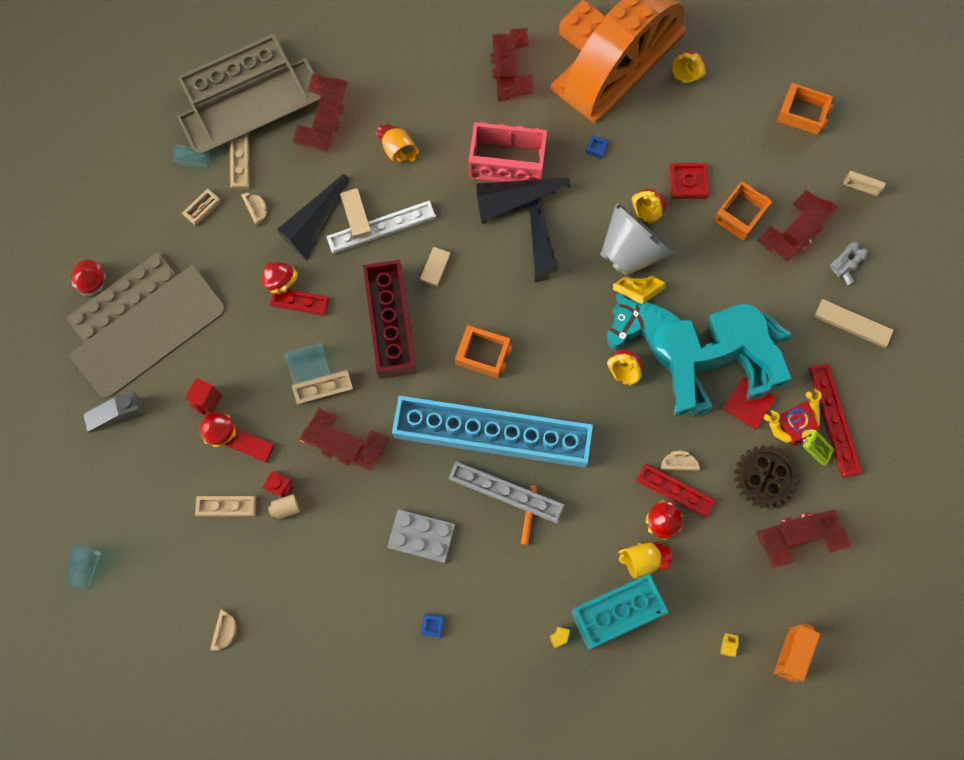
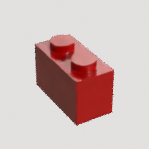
(203, 397)

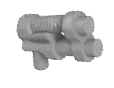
(843, 265)

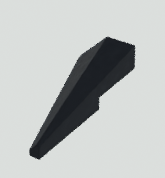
(500, 197)
(305, 226)
(543, 252)

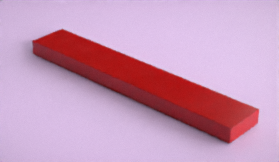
(835, 421)

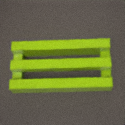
(816, 450)

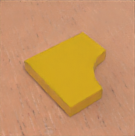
(639, 289)

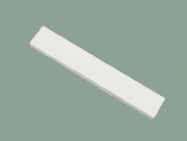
(383, 227)

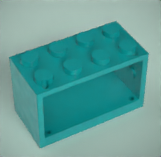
(618, 611)

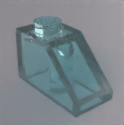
(81, 566)

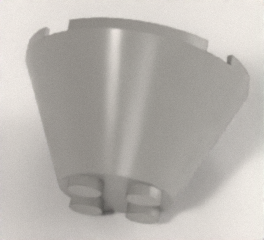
(631, 243)

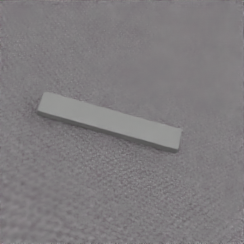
(506, 492)

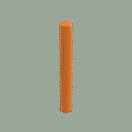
(528, 522)

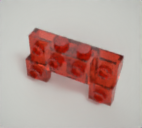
(508, 81)
(329, 107)
(799, 234)
(342, 445)
(806, 529)

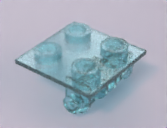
(307, 363)

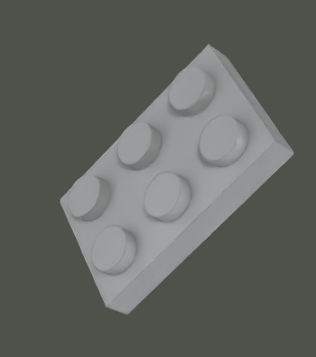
(421, 536)

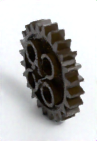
(782, 485)

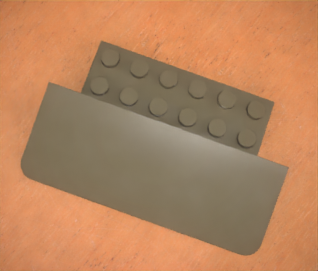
(242, 93)
(140, 322)

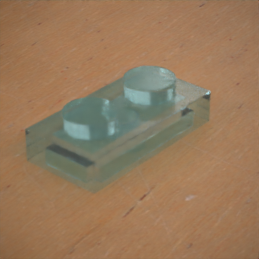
(187, 157)

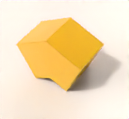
(560, 637)
(729, 645)

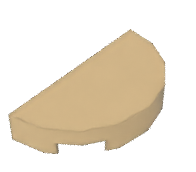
(256, 207)
(679, 461)
(224, 632)

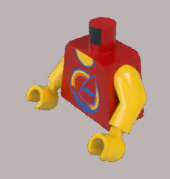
(796, 422)

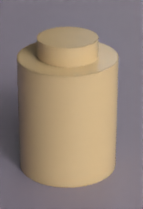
(284, 507)

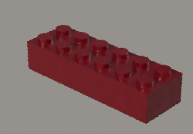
(389, 319)

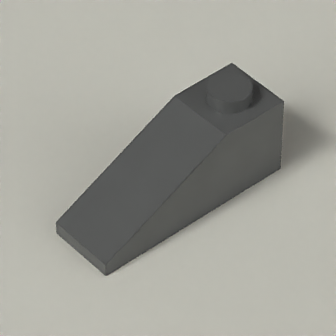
(114, 411)

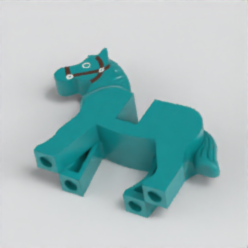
(734, 333)

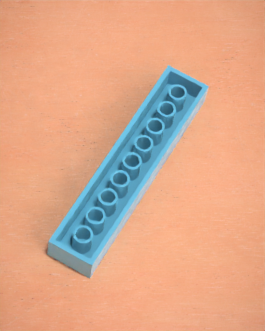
(492, 431)

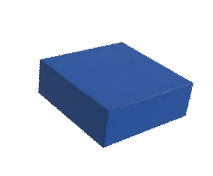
(596, 146)
(432, 625)

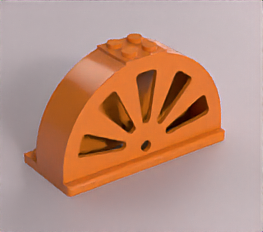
(606, 42)

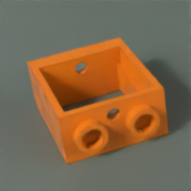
(809, 96)
(734, 225)
(462, 361)
(797, 653)

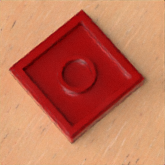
(689, 181)
(748, 411)

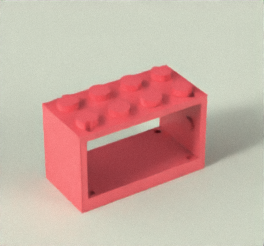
(507, 136)

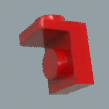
(278, 485)

